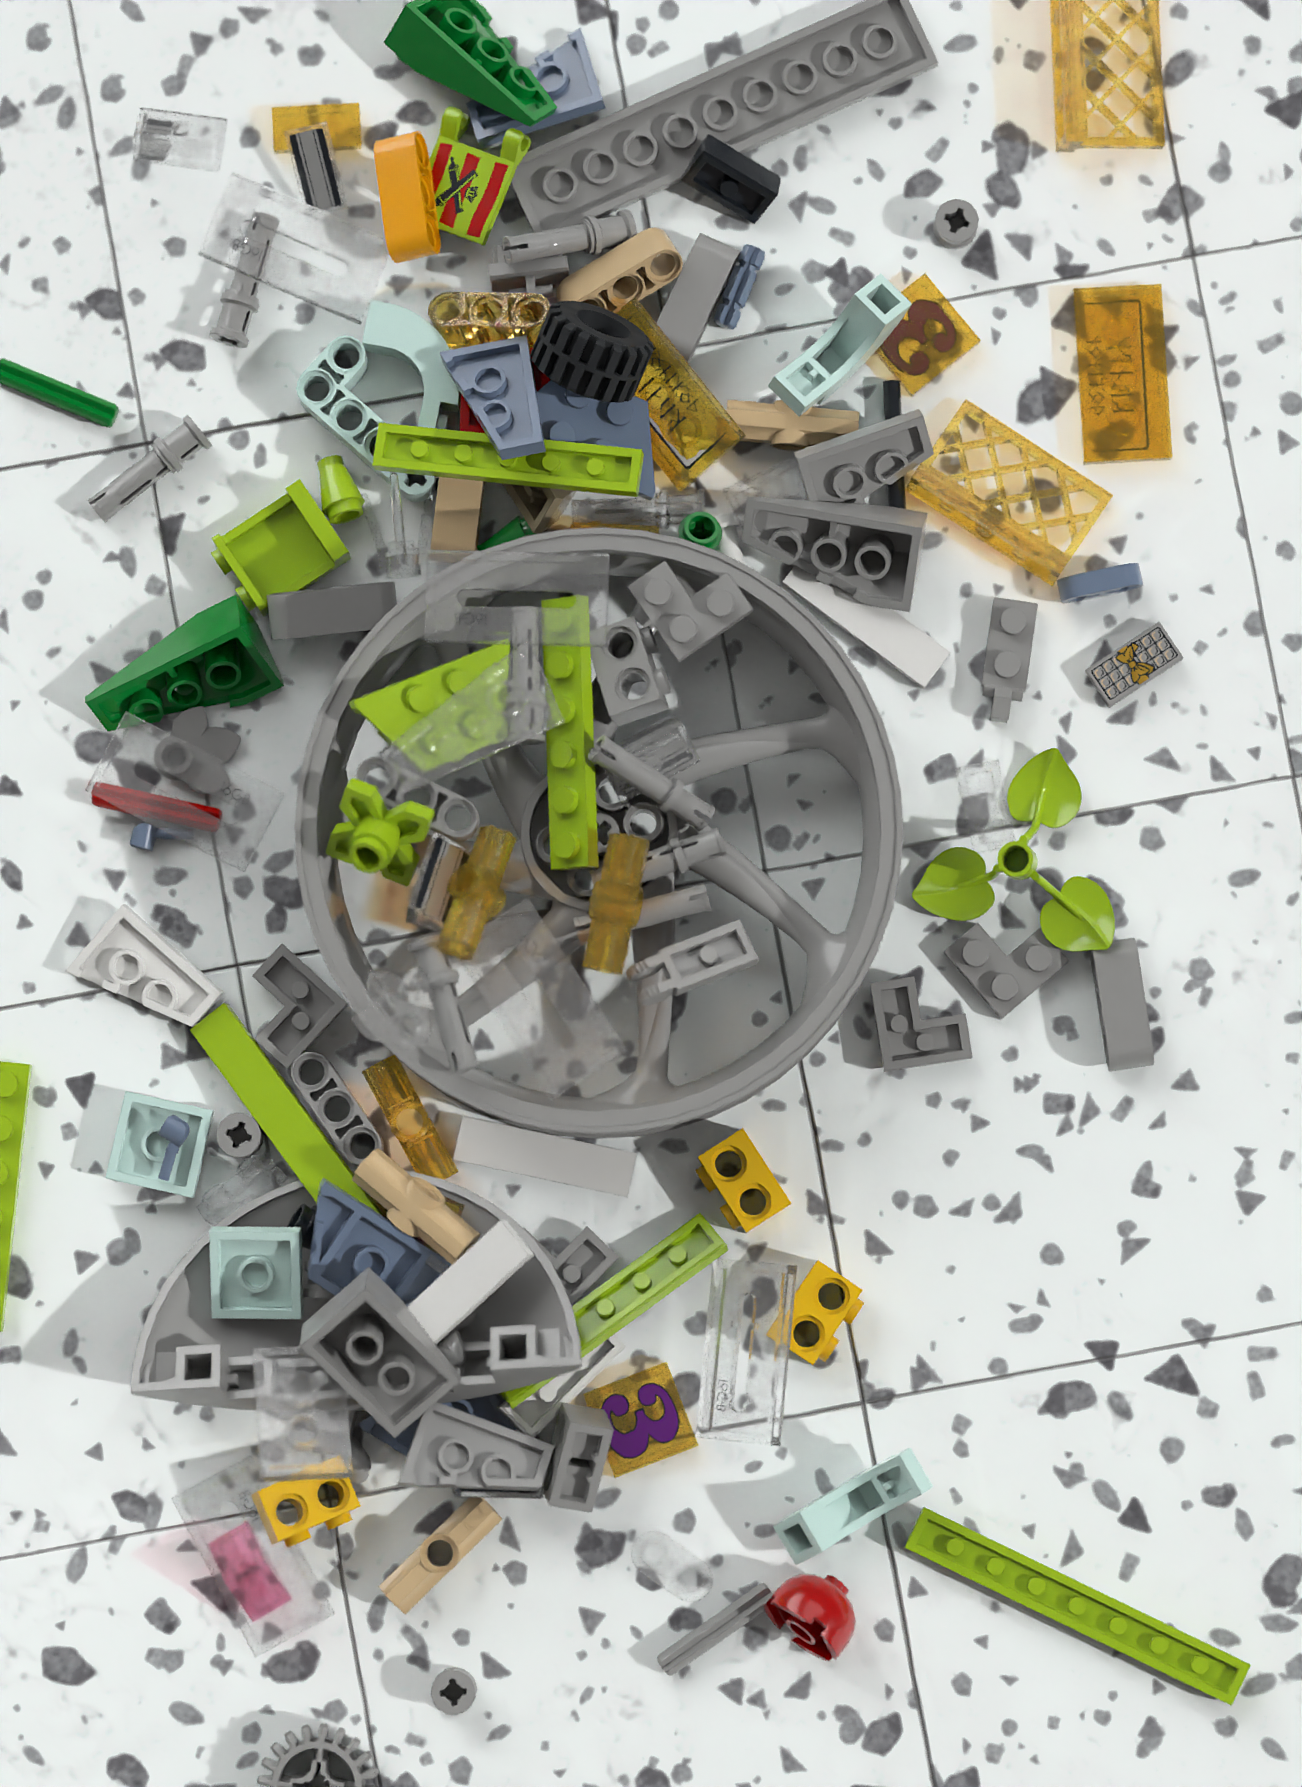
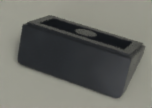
(731, 179)

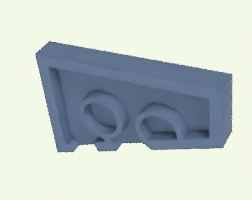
(566, 78)
(501, 393)

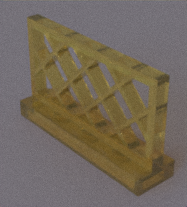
(1070, 76)
(988, 522)

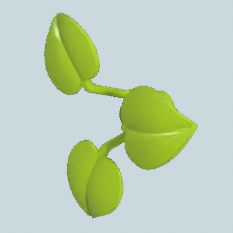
(957, 879)

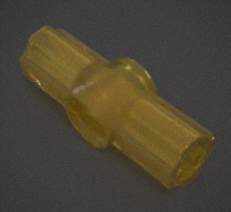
(476, 892)
(616, 903)
(395, 1094)

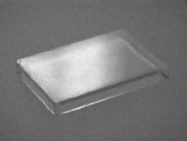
(299, 1418)

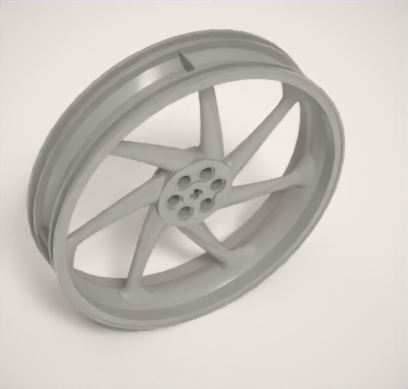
(836, 962)

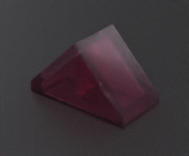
(249, 1572)

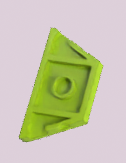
(408, 701)

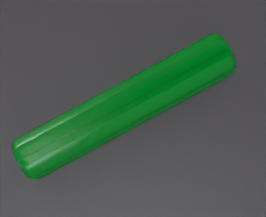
(57, 393)

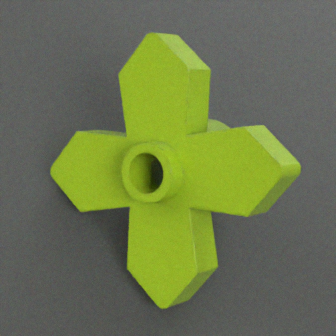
(378, 836)

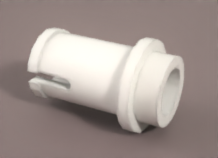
(729, 543)

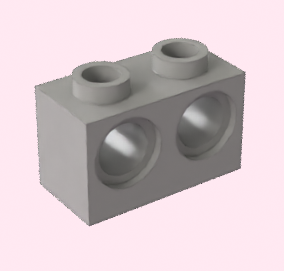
(619, 674)
(578, 1457)

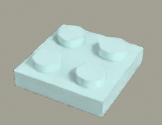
(140, 1150)
(256, 1272)

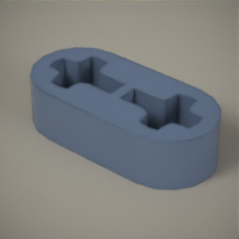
(1100, 583)

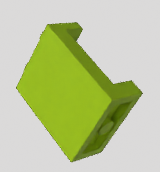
(280, 548)

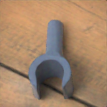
(145, 835)
(176, 1132)

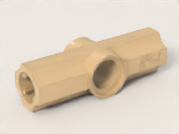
(787, 430)
(415, 1206)
(419, 1574)

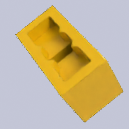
(753, 1175)
(809, 1308)
(309, 1509)

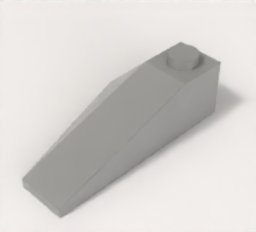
(852, 546)

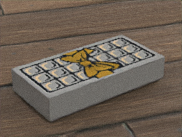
(1134, 664)

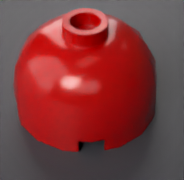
(815, 1613)

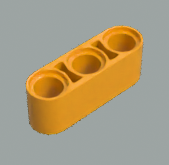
(407, 197)

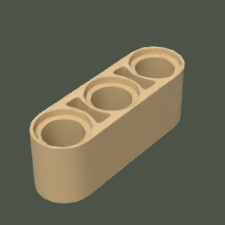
(633, 263)
(457, 514)

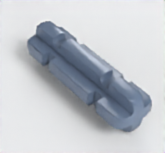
(739, 286)

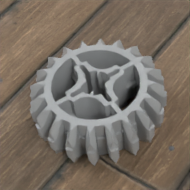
(321, 1745)

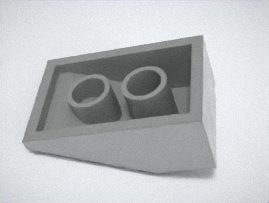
(378, 1352)

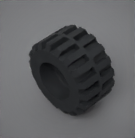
(592, 351)

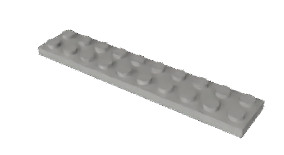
(737, 102)

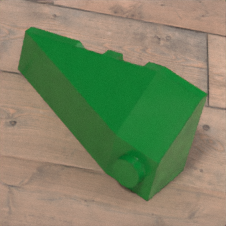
(461, 51)
(202, 663)

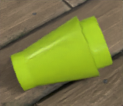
(339, 493)

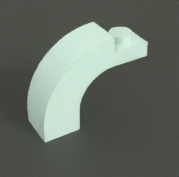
(410, 337)
(843, 347)
(852, 1505)

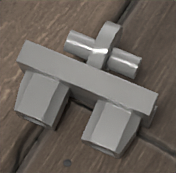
(529, 276)

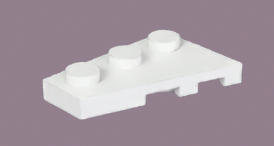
(145, 967)

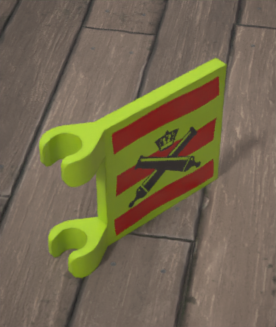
(471, 182)

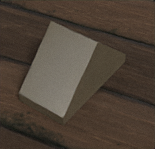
(539, 505)

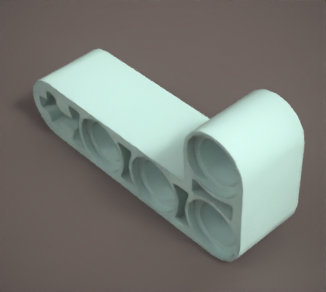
(341, 400)

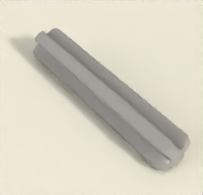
(714, 1630)

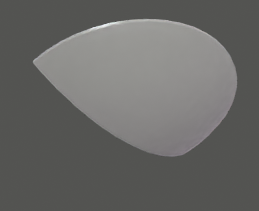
(188, 1357)

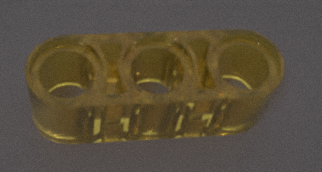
(487, 316)

